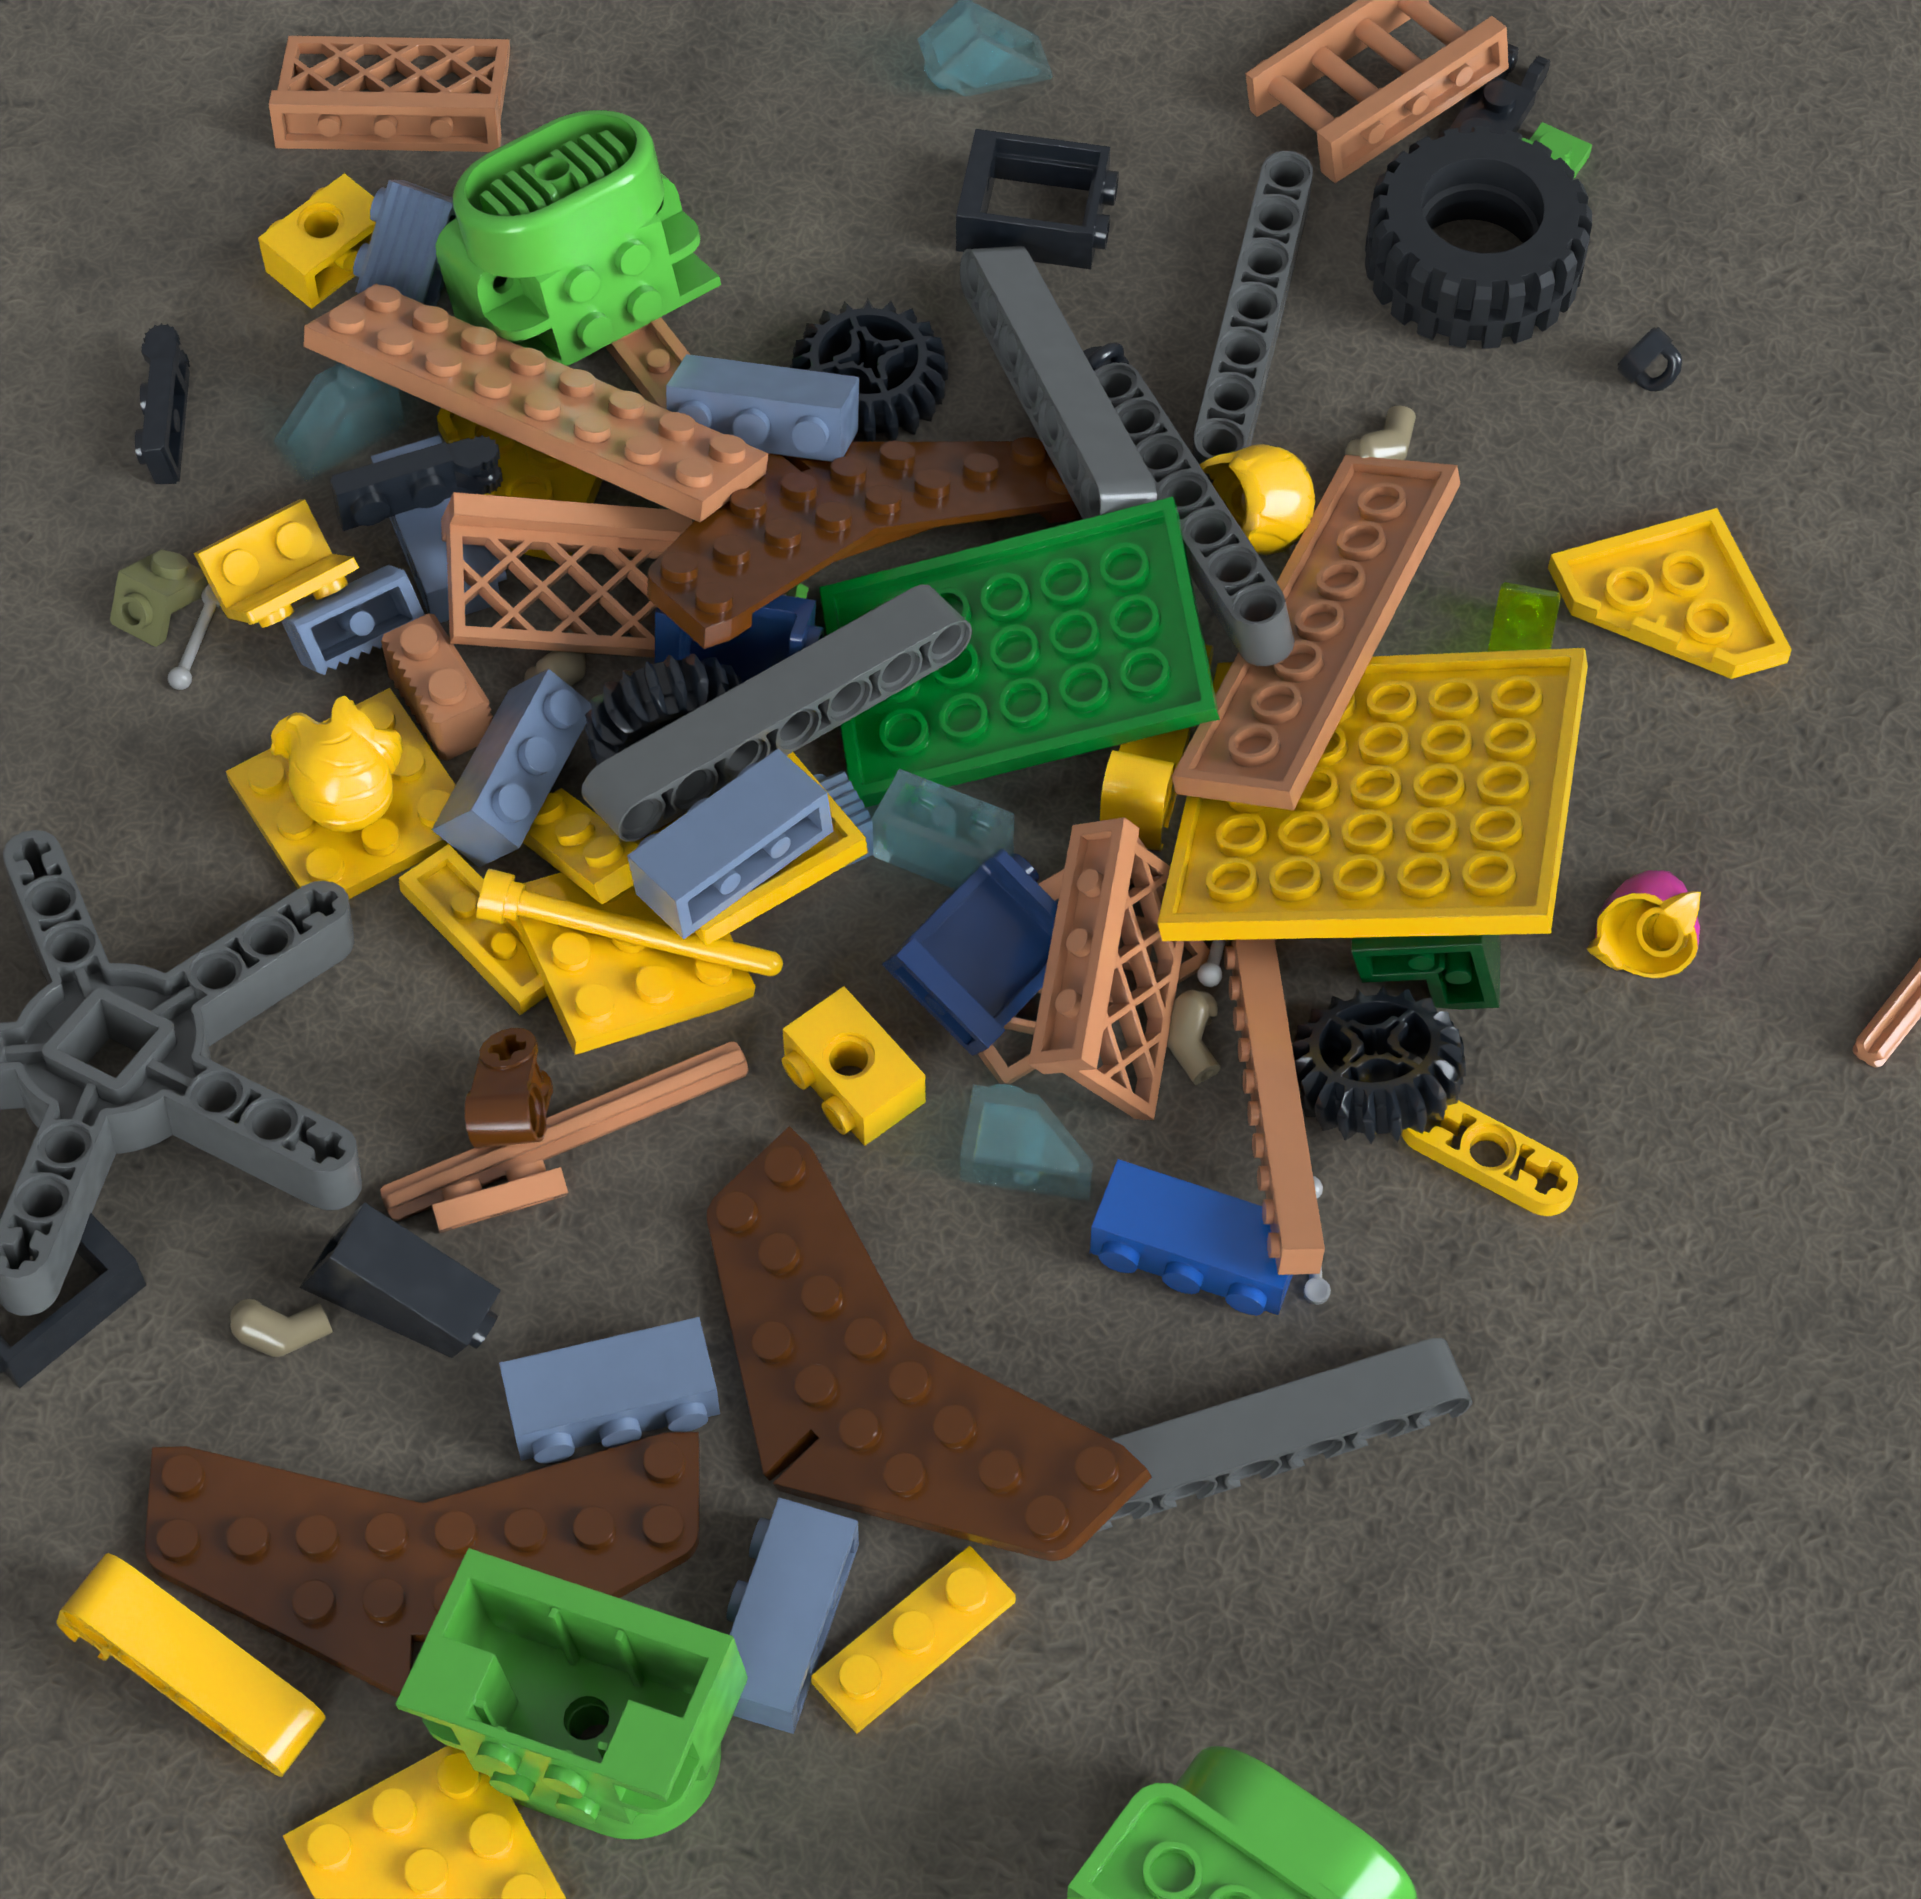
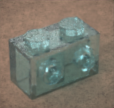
(937, 829)

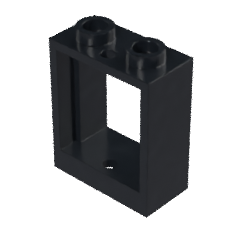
(1043, 163)
(117, 1283)

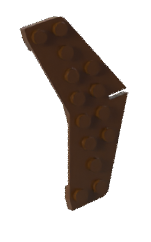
(826, 511)
(892, 1418)
(368, 1571)

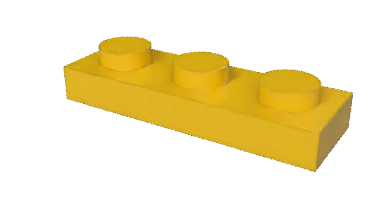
(581, 846)
(448, 896)
(913, 1639)

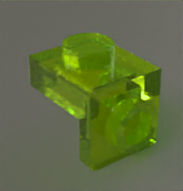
(1524, 618)

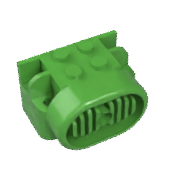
(570, 238)
(537, 1660)
(1236, 1835)

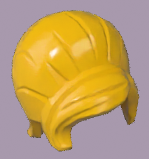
(1265, 494)
(339, 766)

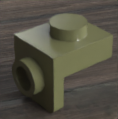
(152, 591)

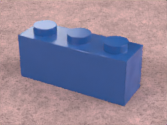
(1187, 1238)

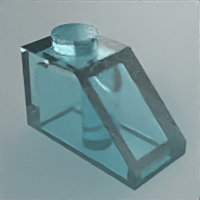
(981, 52)
(337, 419)
(1021, 1145)

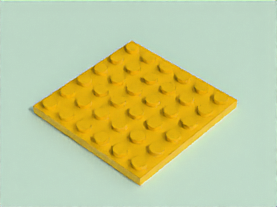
(1420, 819)

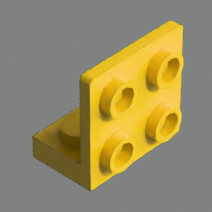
(273, 565)

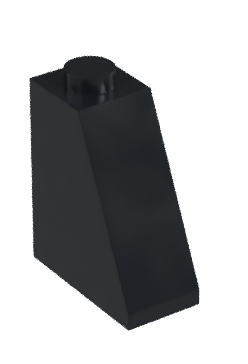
(403, 1284)

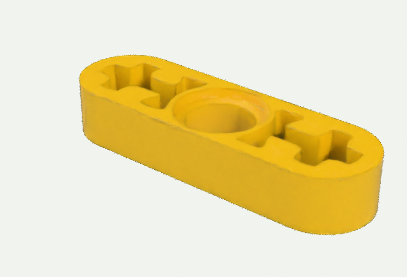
(1480, 1128)

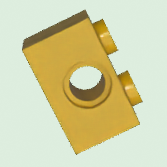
(318, 241)
(845, 1034)

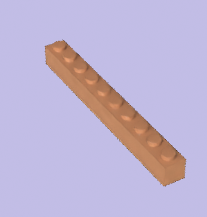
(1275, 1107)

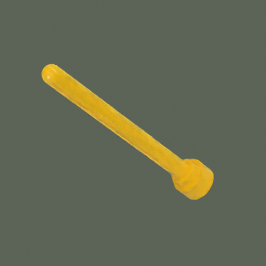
(506, 899)

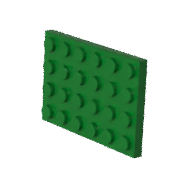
(1071, 651)

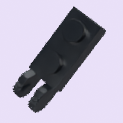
(1501, 102)
(163, 405)
(415, 481)

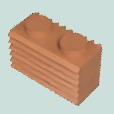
(437, 686)

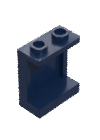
(775, 634)
(980, 951)

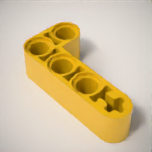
(1141, 782)
(190, 1663)

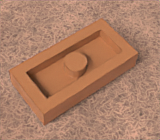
(649, 358)
(526, 1187)

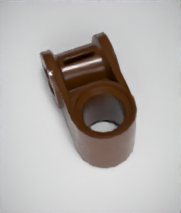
(508, 1092)

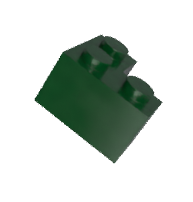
(1458, 969)

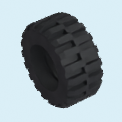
(1468, 291)

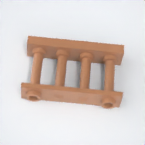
(1386, 112)

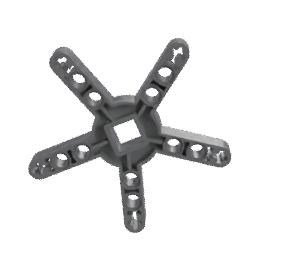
(169, 1082)

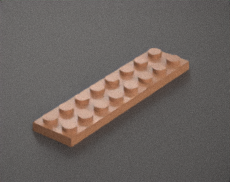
(537, 401)
(1339, 603)

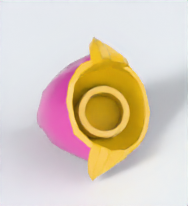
(1623, 923)

